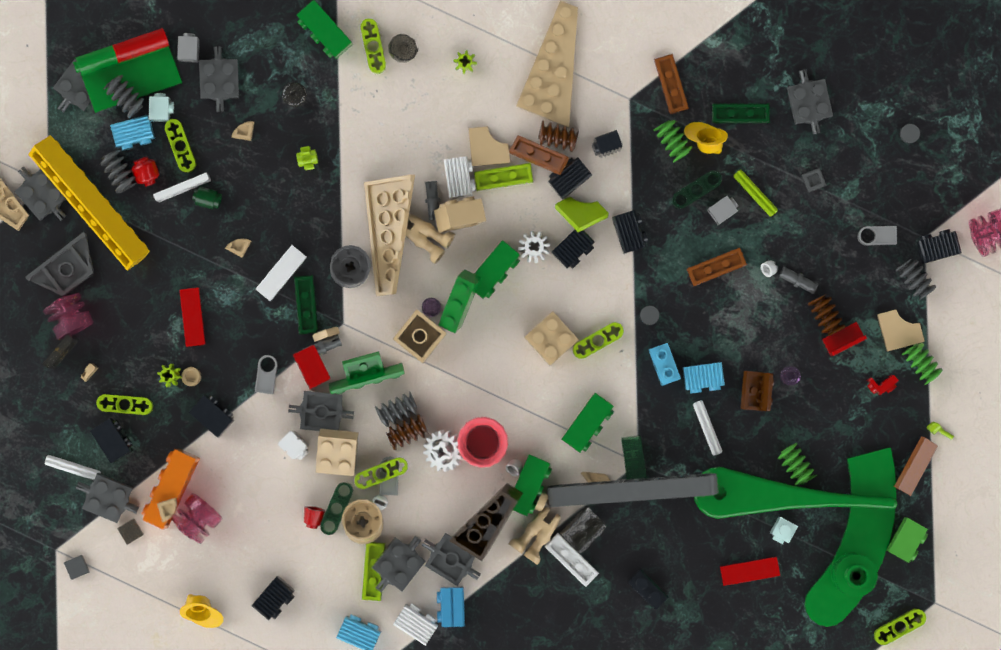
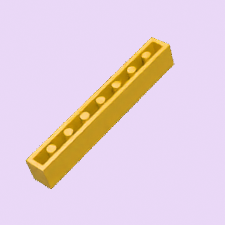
(89, 202)

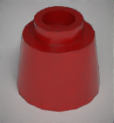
(313, 516)

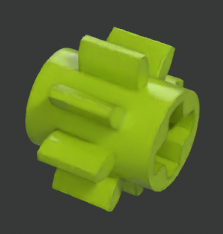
(461, 58)
(307, 158)
(164, 378)

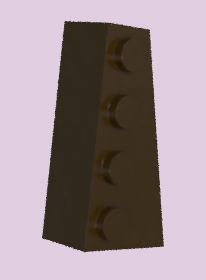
(486, 524)

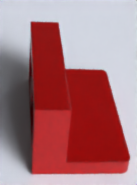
(843, 339)
(311, 367)

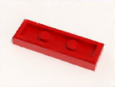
(192, 317)
(749, 571)

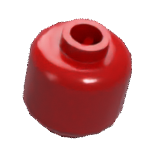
(145, 171)

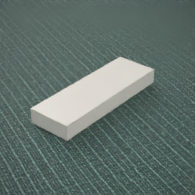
(182, 187)
(281, 273)
(571, 559)

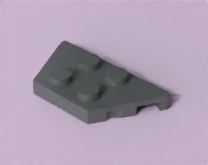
(65, 268)

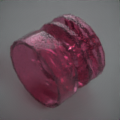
(985, 233)
(68, 316)
(196, 518)

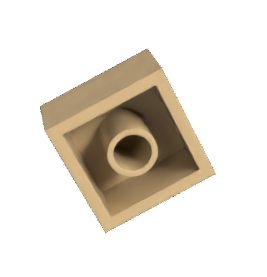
(459, 214)
(419, 336)
(551, 338)
(337, 452)

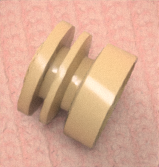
(354, 514)

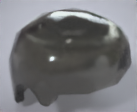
(402, 48)

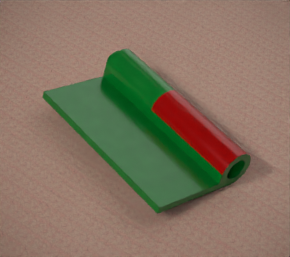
(142, 62)

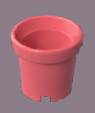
(482, 442)

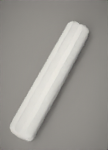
(707, 427)
(71, 467)

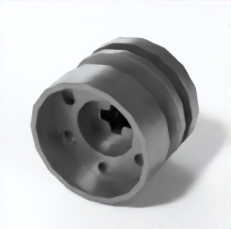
(345, 256)

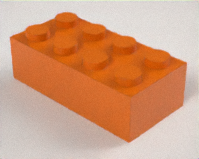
(172, 485)

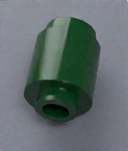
(207, 198)

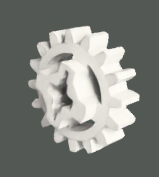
(438, 455)

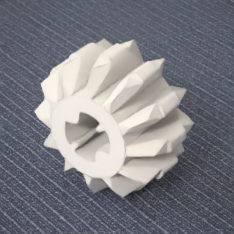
(534, 240)

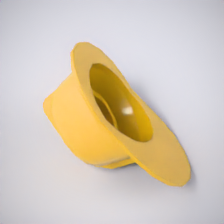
(706, 136)
(199, 610)

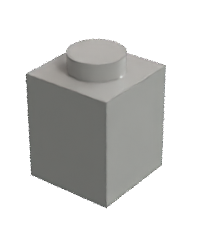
(188, 48)
(723, 209)

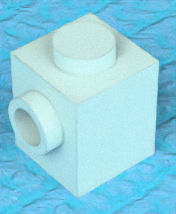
(160, 108)
(783, 530)

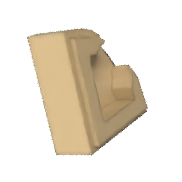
(244, 131)
(239, 246)
(326, 333)
(89, 371)
(167, 508)

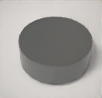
(909, 133)
(649, 315)

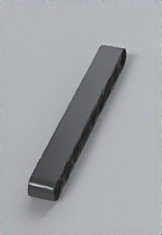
(633, 490)

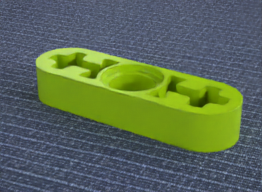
(381, 59)
(170, 134)
(613, 338)
(118, 410)
(392, 463)
(909, 615)

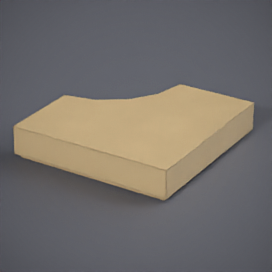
(486, 149)
(898, 332)

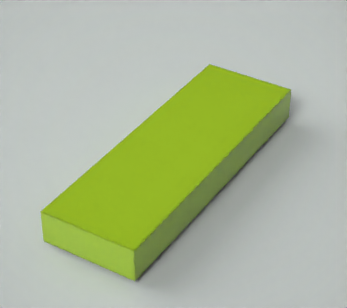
(503, 177)
(371, 577)

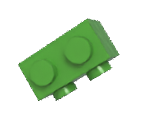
(907, 540)

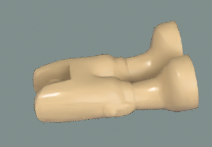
(422, 230)
(537, 528)

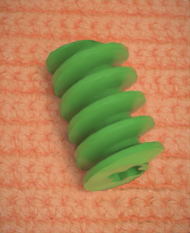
(673, 139)
(922, 362)
(796, 465)

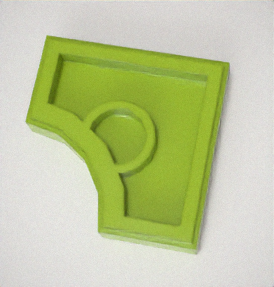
(581, 214)

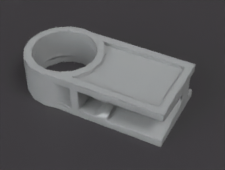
(882, 235)
(266, 380)
(390, 486)

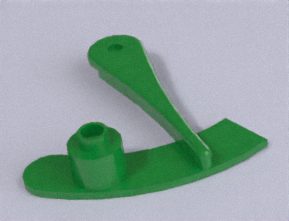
(865, 537)

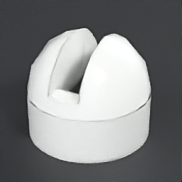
(769, 268)
(514, 467)
(381, 498)

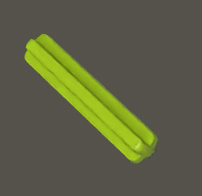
(755, 193)

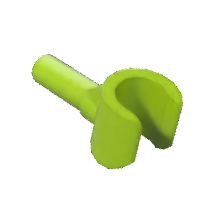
(934, 427)

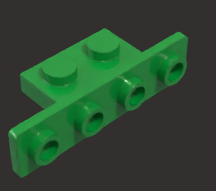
(364, 371)

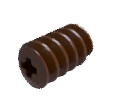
(558, 136)
(826, 315)
(406, 432)

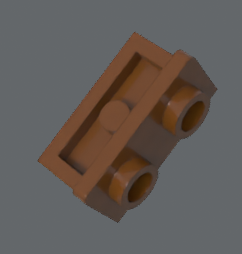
(757, 391)

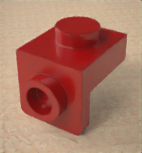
(887, 385)

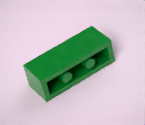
(324, 30)
(495, 268)
(459, 301)
(588, 423)
(530, 483)

